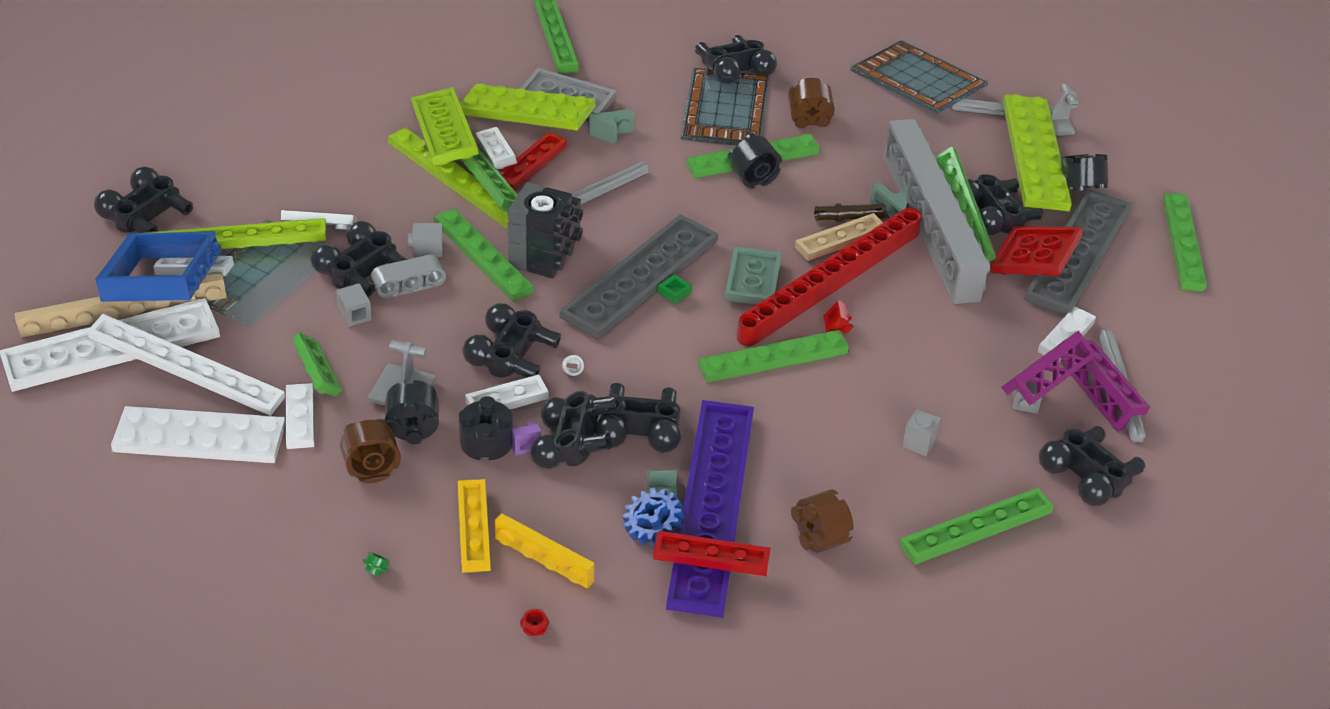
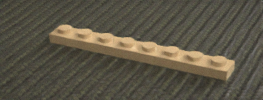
(89, 310)

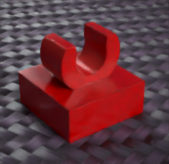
(837, 318)

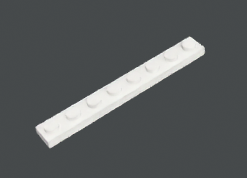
(186, 364)

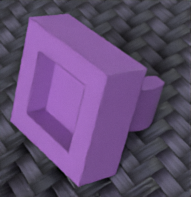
(524, 437)

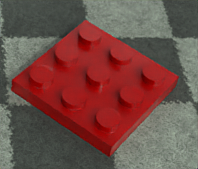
(1036, 250)

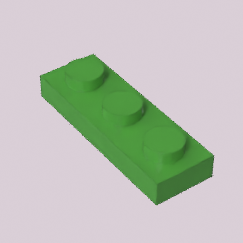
(317, 365)

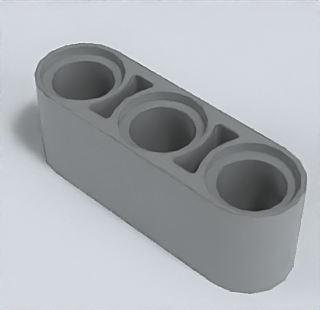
(408, 276)

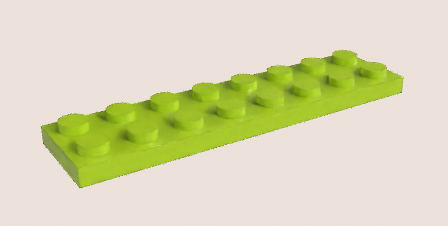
(1036, 153)

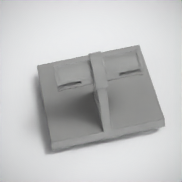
(1061, 111)
(393, 373)

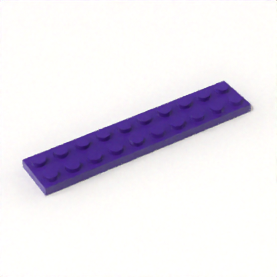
(712, 503)

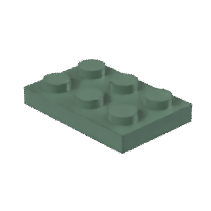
(752, 275)

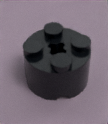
(755, 161)
(1085, 171)
(412, 411)
(485, 429)

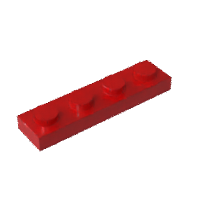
(533, 159)
(711, 553)

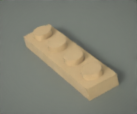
(835, 237)

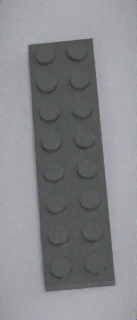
(1100, 221)
(638, 276)

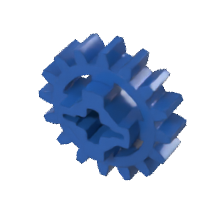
(652, 514)

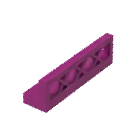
(1044, 362)
(1118, 388)

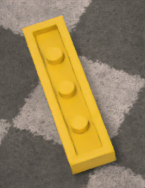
(473, 526)
(544, 550)

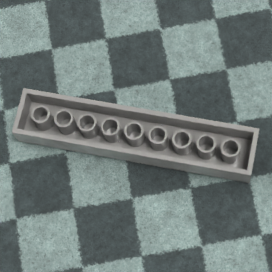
(942, 223)

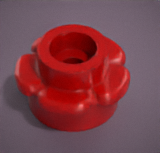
(532, 617)

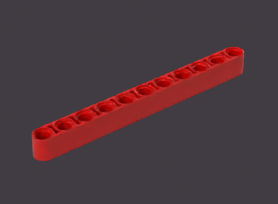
(827, 277)

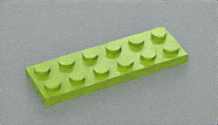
(527, 106)
(444, 126)

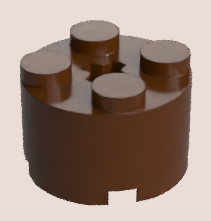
(811, 103)
(370, 450)
(823, 521)

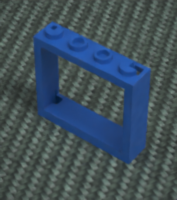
(116, 284)

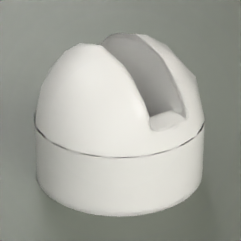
(573, 359)

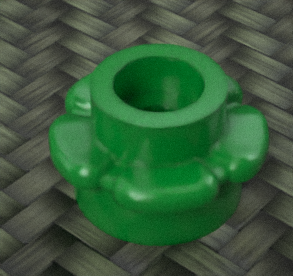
(376, 564)

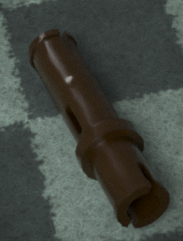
(841, 212)

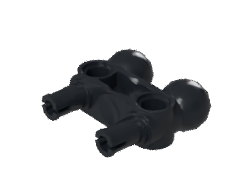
(729, 60)
(149, 198)
(998, 206)
(366, 252)
(515, 337)
(643, 417)
(575, 427)
(1100, 471)

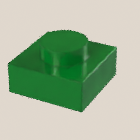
(675, 289)

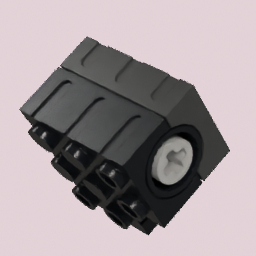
(543, 229)

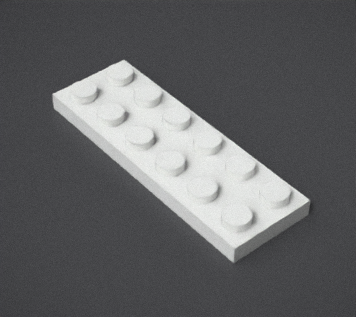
(199, 434)

